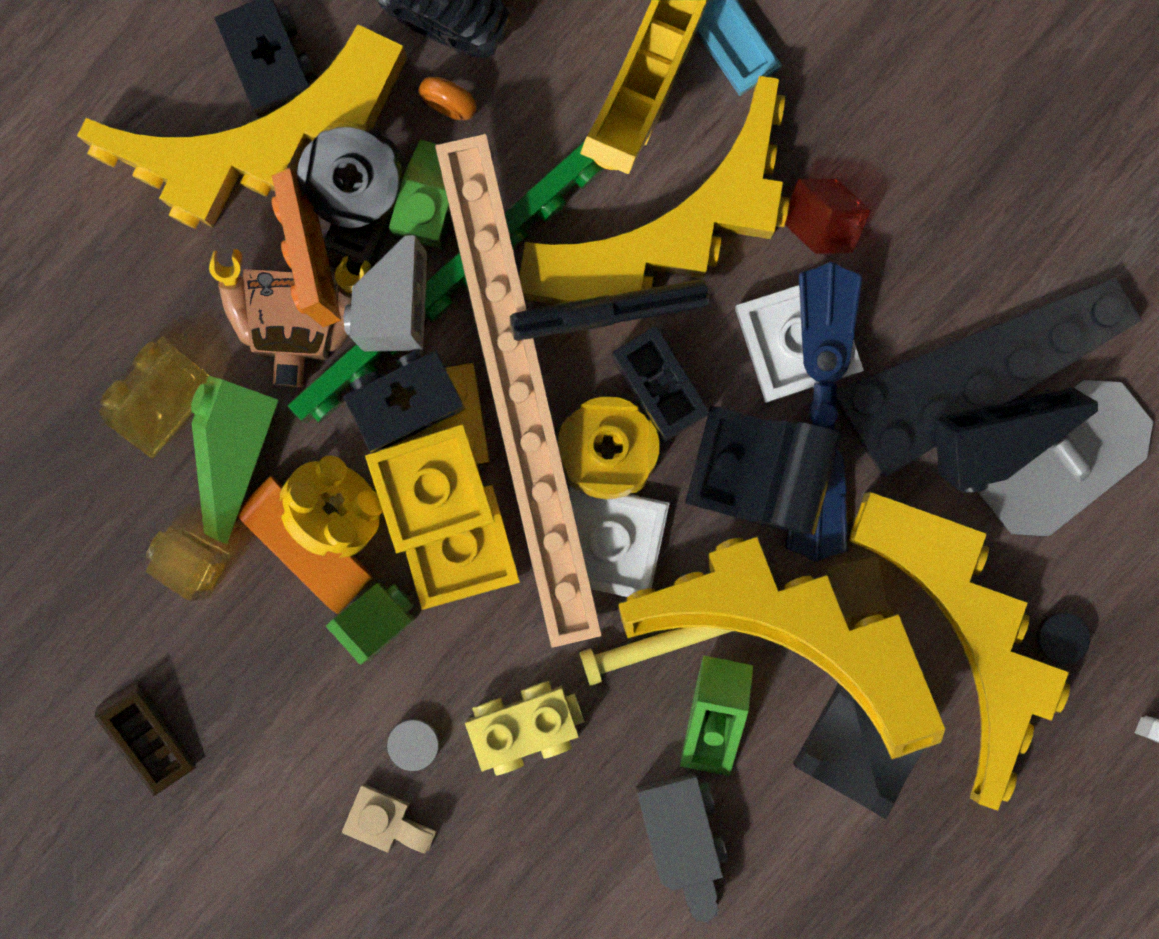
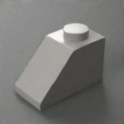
(390, 301)

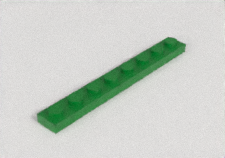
(541, 201)

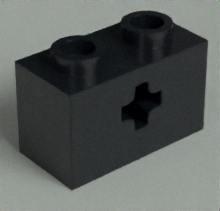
(250, 31)
(659, 384)
(387, 425)

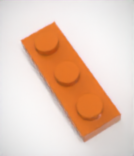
(305, 251)

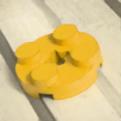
(588, 469)
(335, 483)

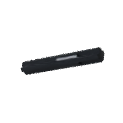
(607, 310)

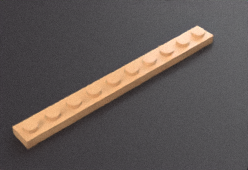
(518, 391)

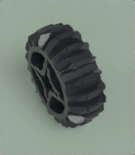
(459, 24)

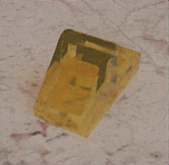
(859, 590)

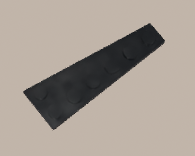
(898, 406)

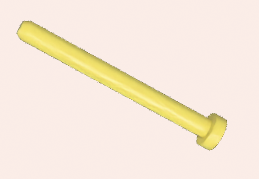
(643, 649)

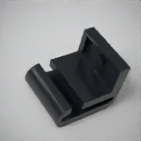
(763, 470)

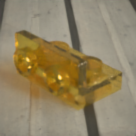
(153, 396)

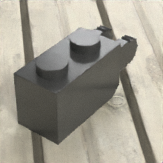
(682, 840)

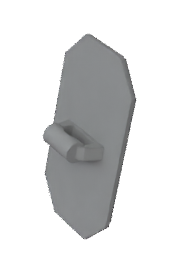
(1077, 466)

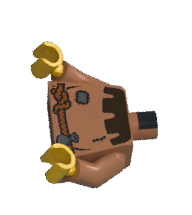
(270, 323)

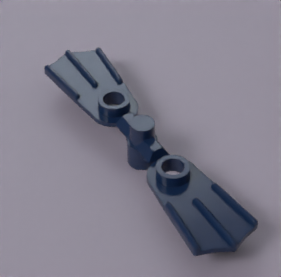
(828, 323)

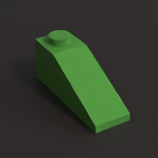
(227, 442)

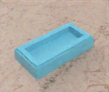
(736, 44)

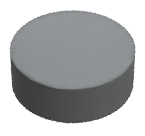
(413, 744)

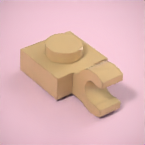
(380, 819)

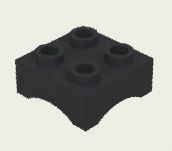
(851, 756)

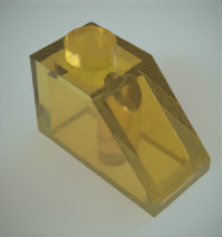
(186, 563)

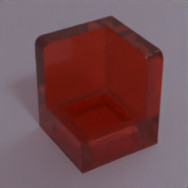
(826, 216)

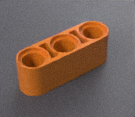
(330, 578)

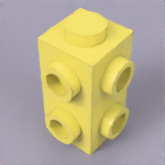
(537, 723)

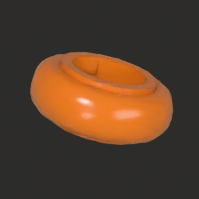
(447, 98)

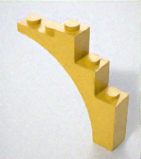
(643, 83)
(206, 167)
(682, 240)
(741, 596)
(987, 623)

